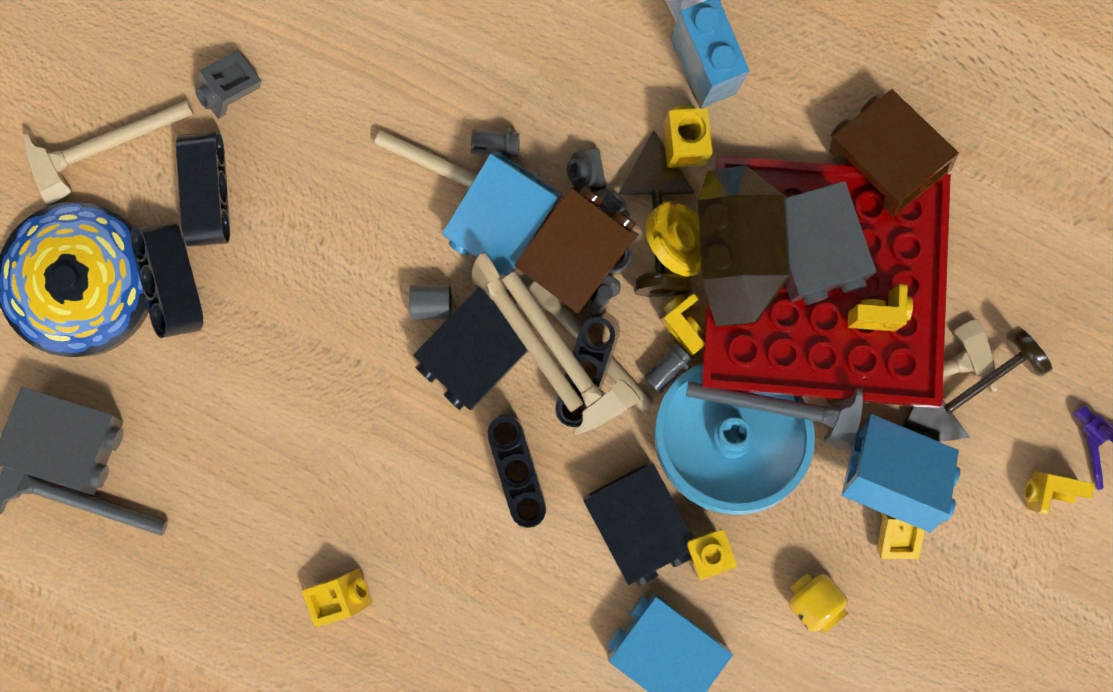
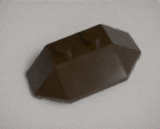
(742, 244)

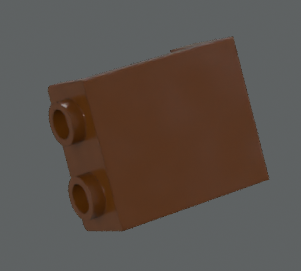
(894, 150)
(577, 247)

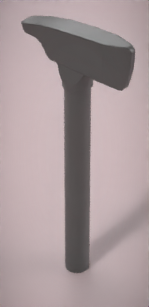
(841, 418)
(16, 483)

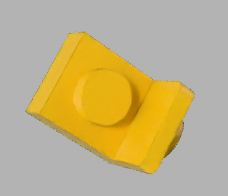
(875, 314)
(684, 331)
(1044, 487)
(899, 539)
(711, 554)
(337, 598)

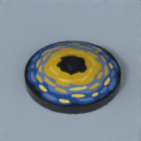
(72, 280)

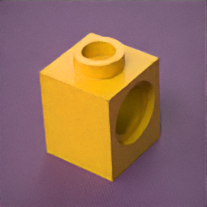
(687, 152)

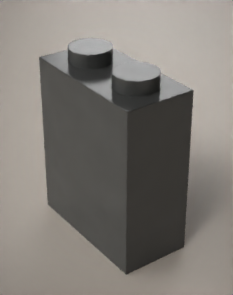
(825, 244)
(59, 441)

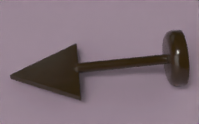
(653, 177)
(942, 424)

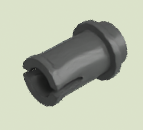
(490, 141)
(668, 368)

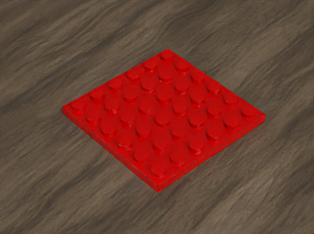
(809, 346)

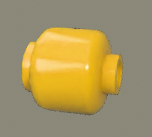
(818, 602)

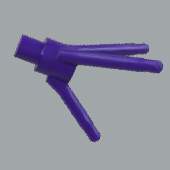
(1098, 432)

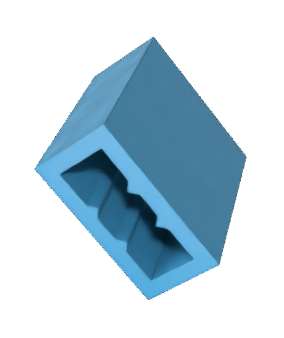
(709, 52)
(501, 213)
(902, 474)
(666, 649)

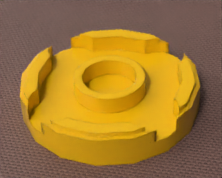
(675, 238)

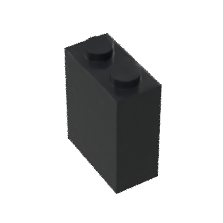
(471, 351)
(640, 524)

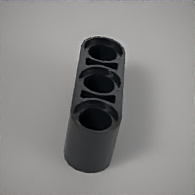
(203, 189)
(167, 279)
(598, 353)
(517, 490)

